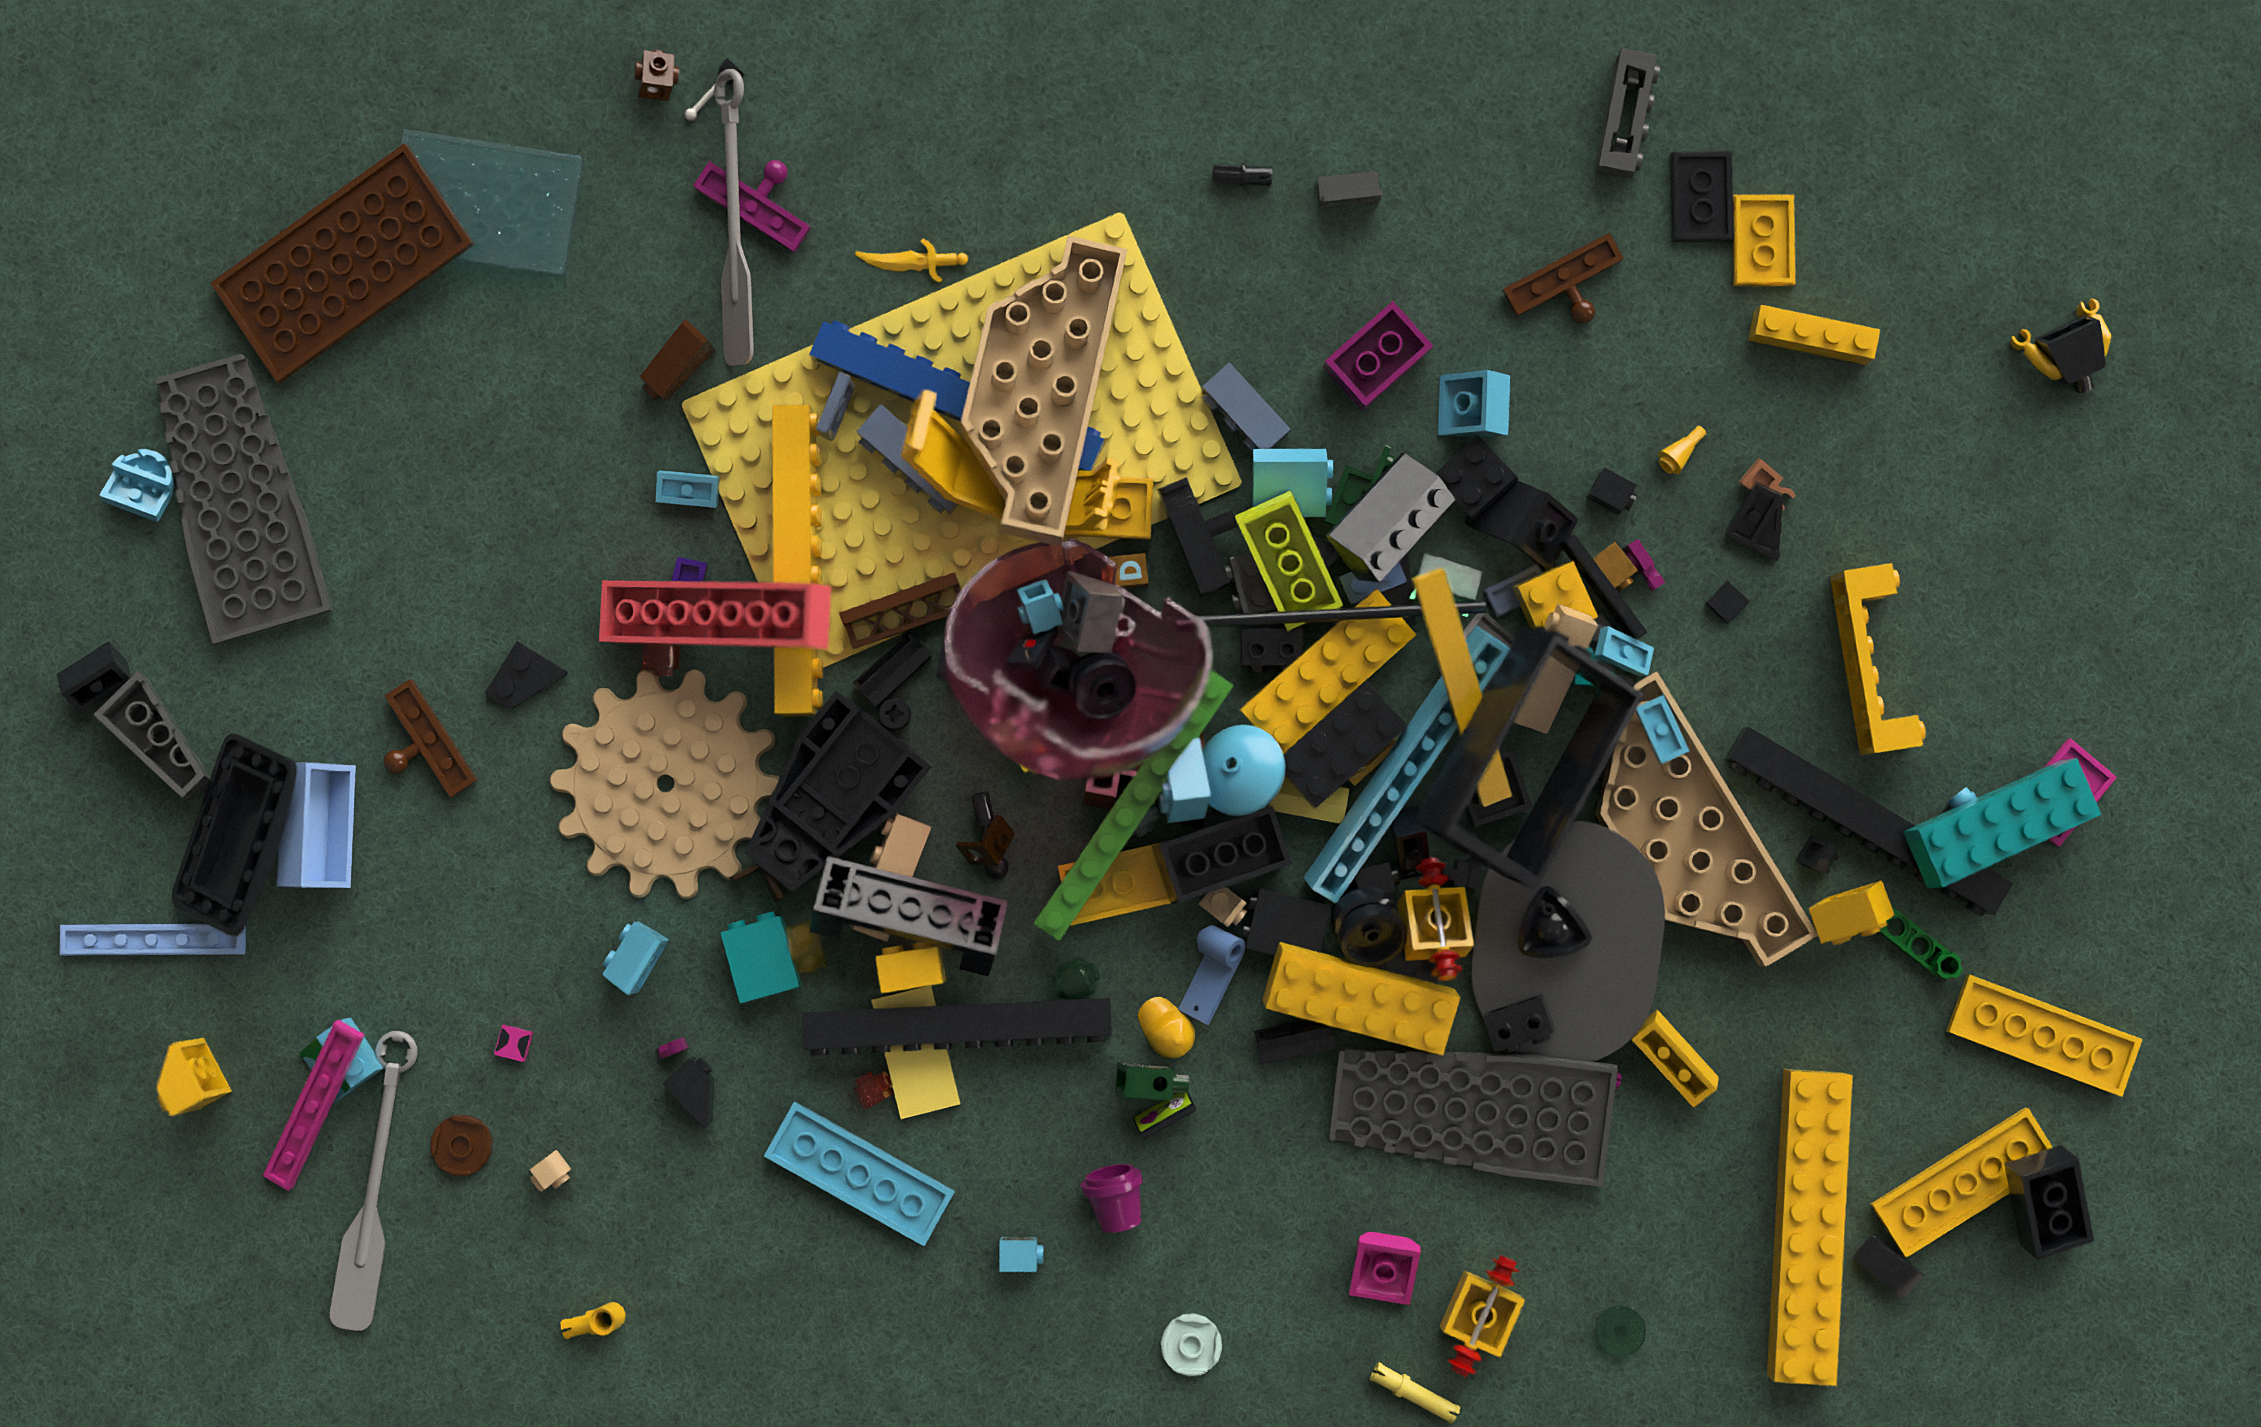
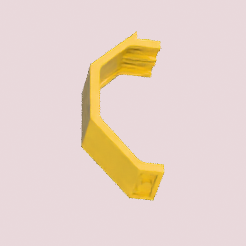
(958, 476)

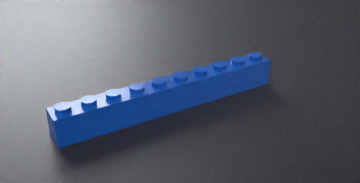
(909, 377)

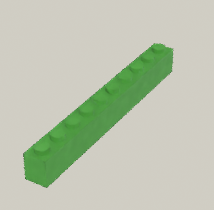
(1125, 818)

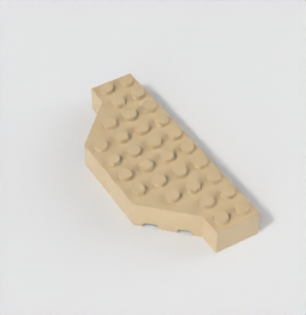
(1039, 385)
(1698, 840)

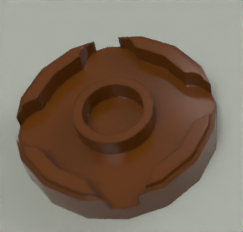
(470, 1147)

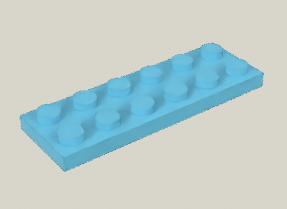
(859, 1173)

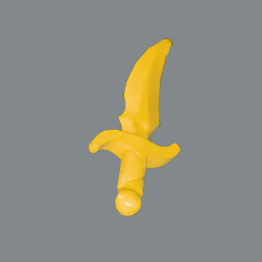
(911, 260)

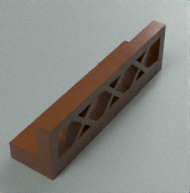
(895, 601)

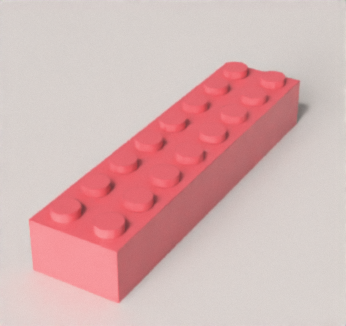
(715, 614)

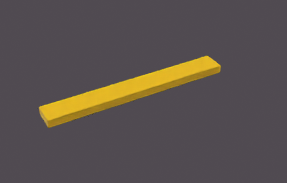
(1457, 670)

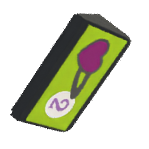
(1164, 1114)

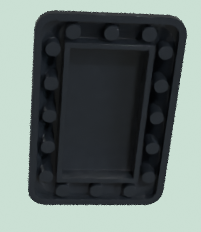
(235, 834)

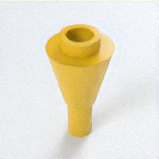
(1676, 455)

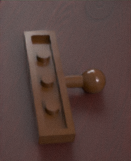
(1563, 277)
(429, 739)

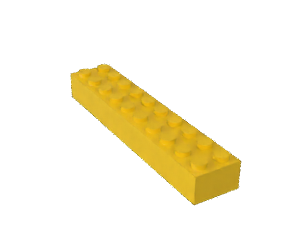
(796, 546)
(1809, 1227)

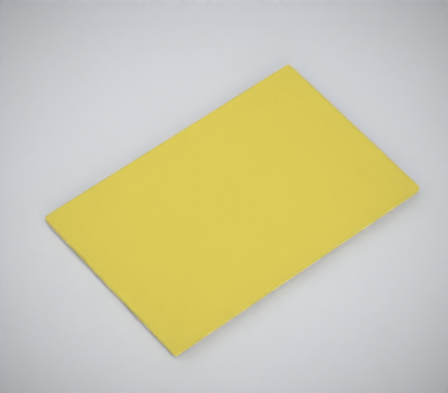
(877, 528)

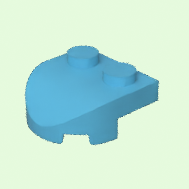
(140, 484)

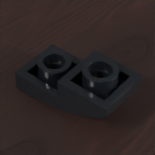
(1888, 1266)

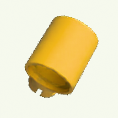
(593, 1321)

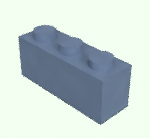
(1244, 409)

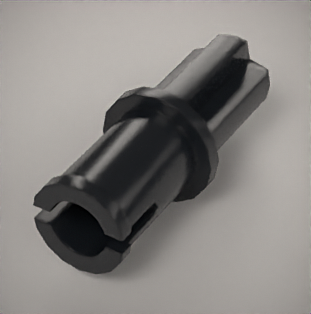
(1242, 174)

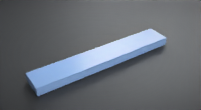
(148, 940)

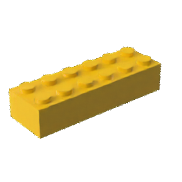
(1361, 998)

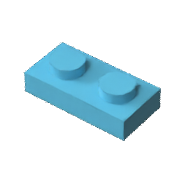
(687, 489)
(1624, 651)
(1661, 729)

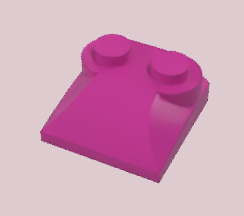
(1385, 1267)

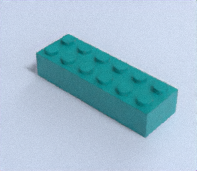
(2002, 823)

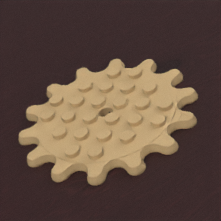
(619, 774)

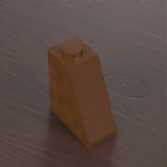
(676, 361)

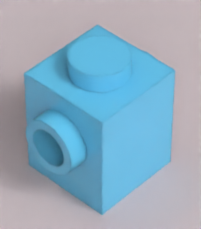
(1039, 607)

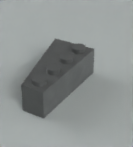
(150, 731)

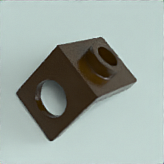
(992, 845)
(771, 882)

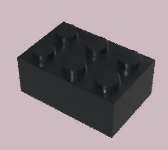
(2049, 1202)

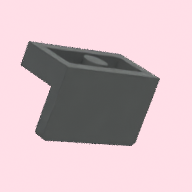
(1349, 190)

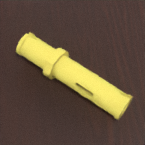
(1403, 1386)

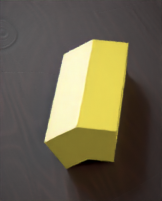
(1290, 801)

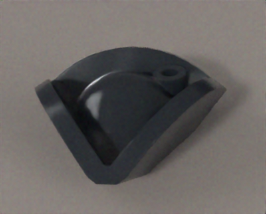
(1551, 927)

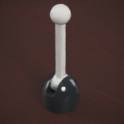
(691, 113)

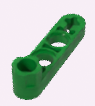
(1909, 933)

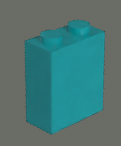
(760, 957)

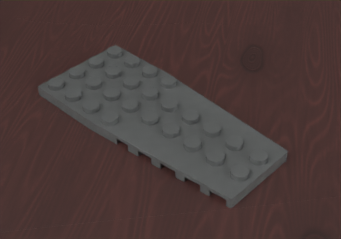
(238, 503)
(1479, 1110)

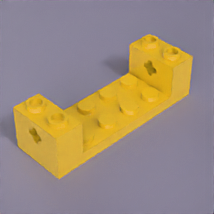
(1849, 591)

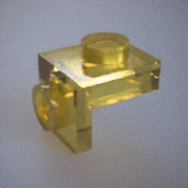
(805, 948)

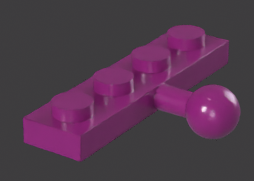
(754, 205)

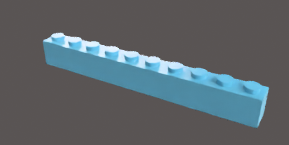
(1397, 777)

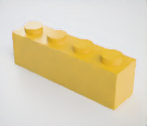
(1814, 334)

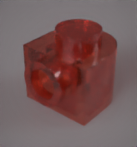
(661, 658)
(873, 1089)

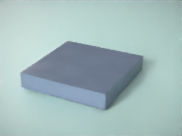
(835, 407)

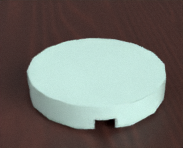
(1190, 1332)

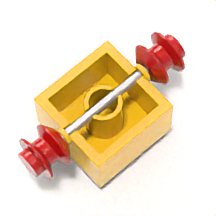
(1436, 921)
(1482, 1314)

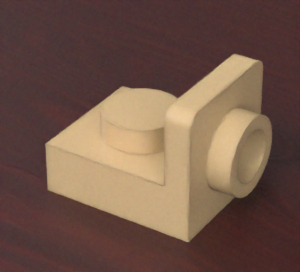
(1224, 906)

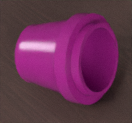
(1114, 1196)

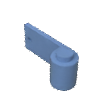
(1220, 960)

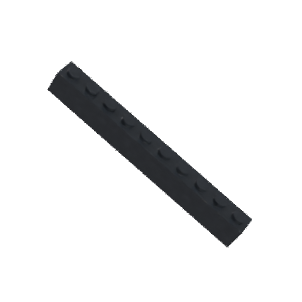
(1852, 814)
(956, 1024)

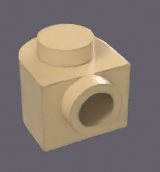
(550, 1172)

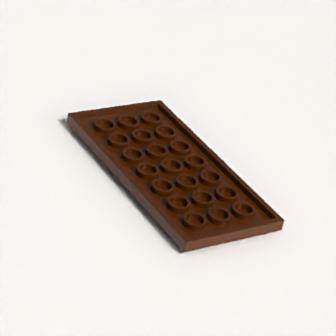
(342, 263)

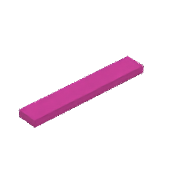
(313, 1105)

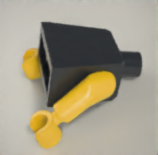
(2070, 350)

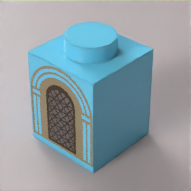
(1020, 1254)

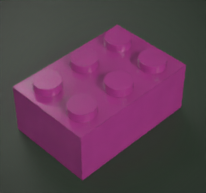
(1377, 356)

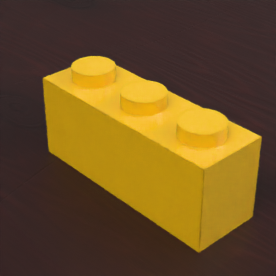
(1676, 1059)

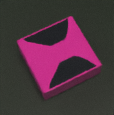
(513, 1043)

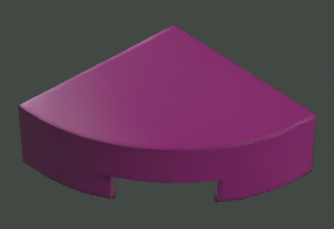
(672, 1047)

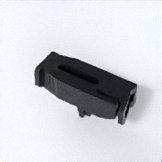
(1196, 535)

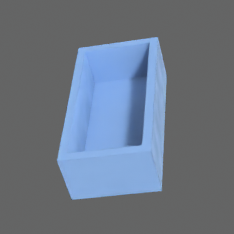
(319, 828)

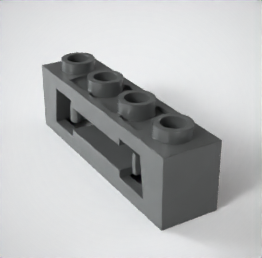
(1636, 66)

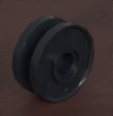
(1109, 698)

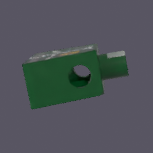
(1137, 1081)

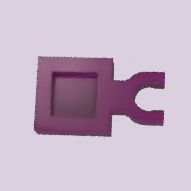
(1644, 564)

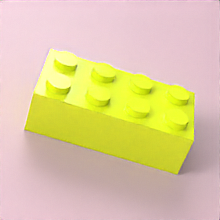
(1288, 556)

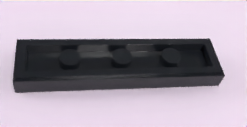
(1602, 587)

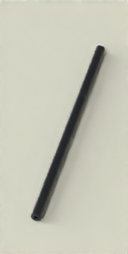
(1331, 615)

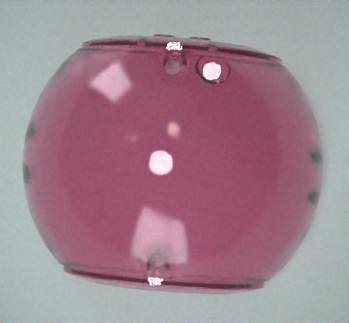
(1044, 727)

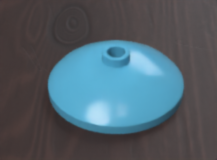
(1255, 776)

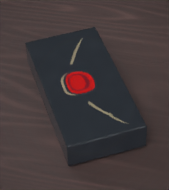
(1031, 650)

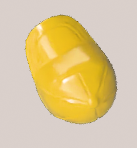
(1166, 1028)

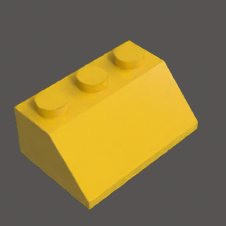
(190, 1078)

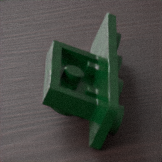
(1353, 486)

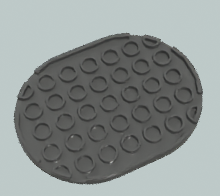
(1595, 993)

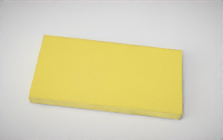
(921, 1078)

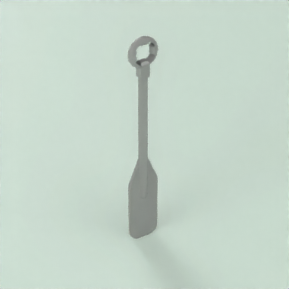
(736, 275)
(364, 1240)

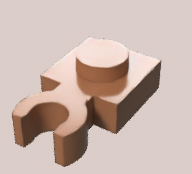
(1766, 475)

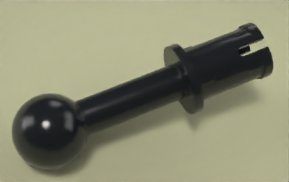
(984, 817)

